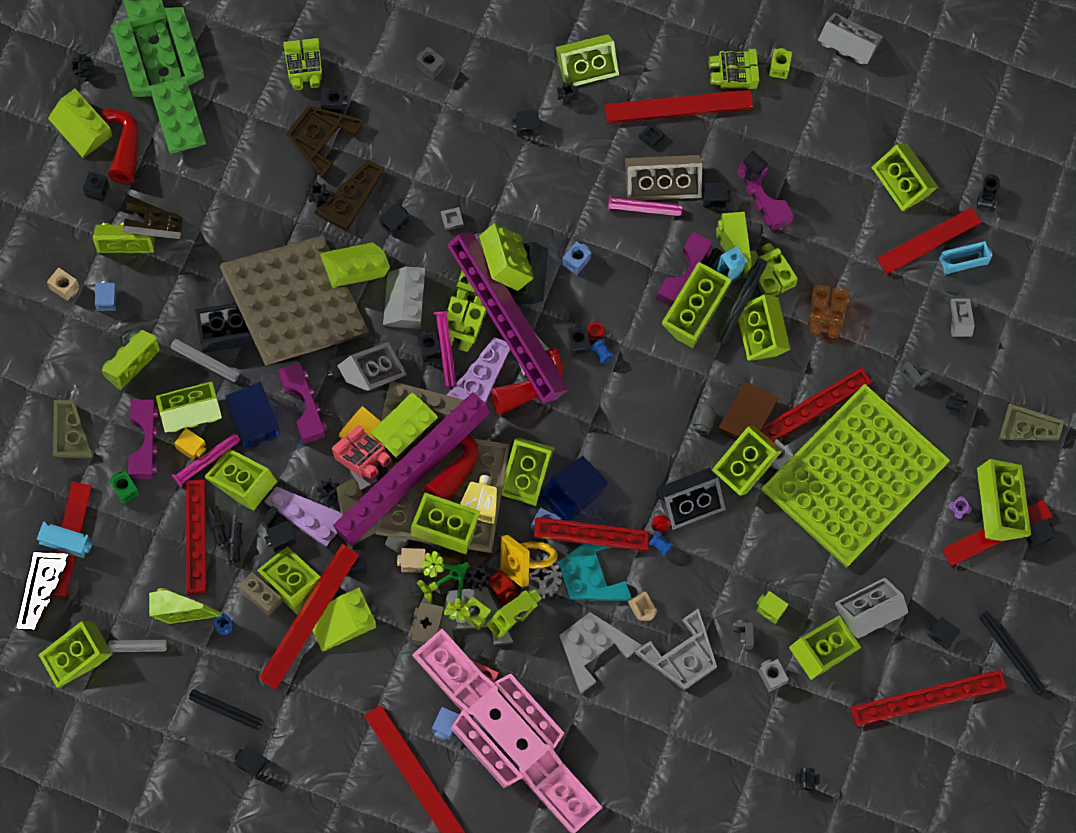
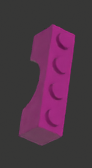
(775, 212)
(695, 251)
(294, 382)
(142, 462)

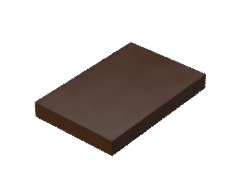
(749, 408)

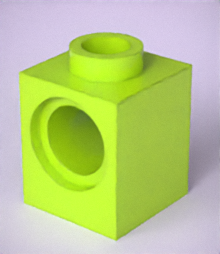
(780, 70)
(771, 607)
(481, 618)

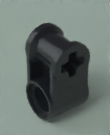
(988, 196)

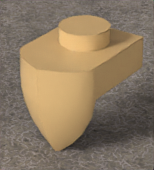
(643, 607)

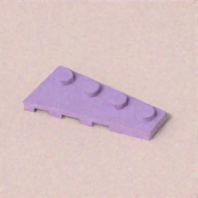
(483, 373)
(306, 515)

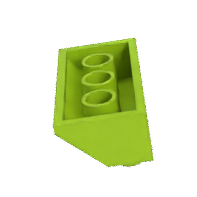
(696, 304)
(1003, 500)

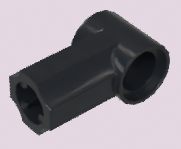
(754, 166)

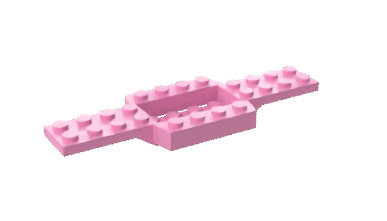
(519, 719)

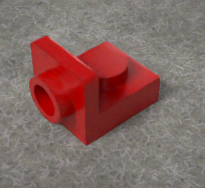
(502, 587)

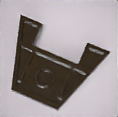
(313, 132)
(155, 223)

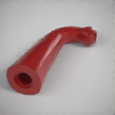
(125, 159)
(514, 395)
(451, 479)

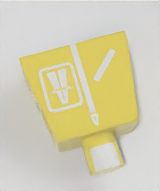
(482, 498)

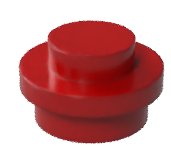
(595, 331)
(660, 523)

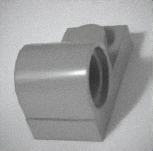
(962, 318)

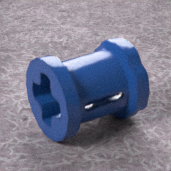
(602, 351)
(661, 543)
(227, 627)

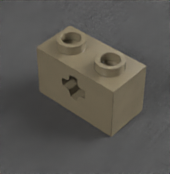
(260, 594)
(425, 613)

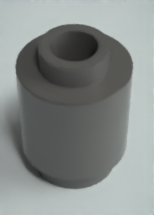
(704, 420)

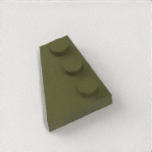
(1029, 425)
(68, 434)
(348, 495)

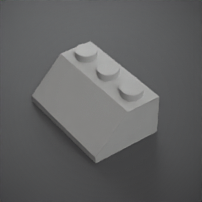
(850, 38)
(404, 298)
(372, 367)
(872, 607)

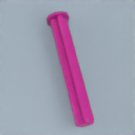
(644, 206)
(446, 350)
(206, 459)

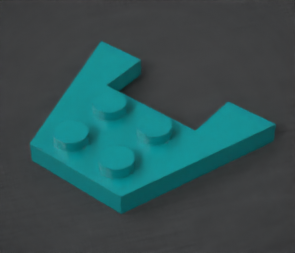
(585, 578)

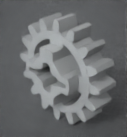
(548, 575)

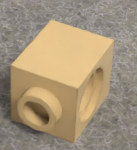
(60, 277)
(411, 559)

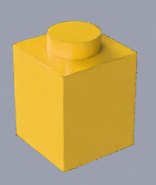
(190, 444)

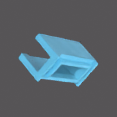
(984, 256)
(734, 262)
(64, 540)

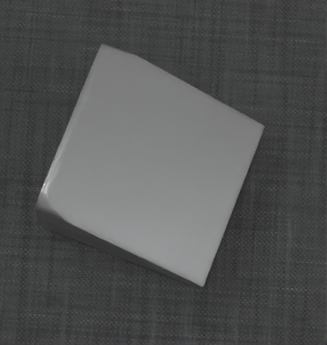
(396, 544)

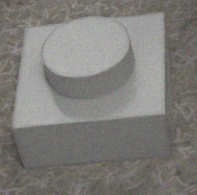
(452, 219)

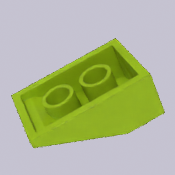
(733, 233)
(527, 470)
(241, 479)
(290, 578)
(174, 608)
(343, 620)
(824, 647)
(75, 653)

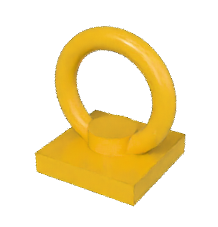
(516, 556)

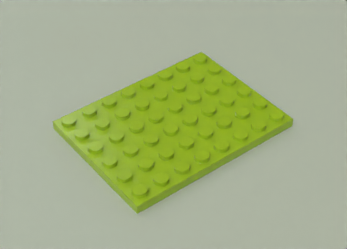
(855, 475)

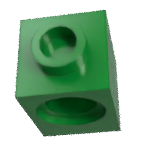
(123, 494)

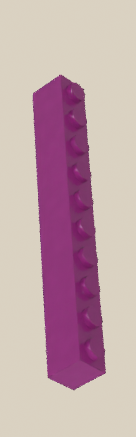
(508, 318)
(411, 469)

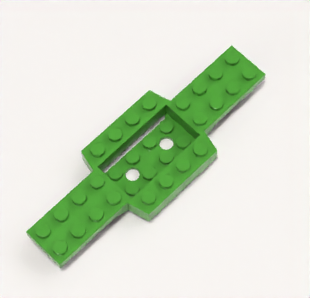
(168, 92)

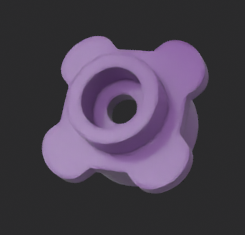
(961, 501)

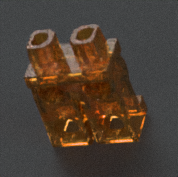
(827, 316)

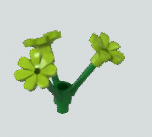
(435, 564)

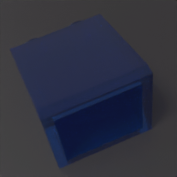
(252, 415)
(573, 489)

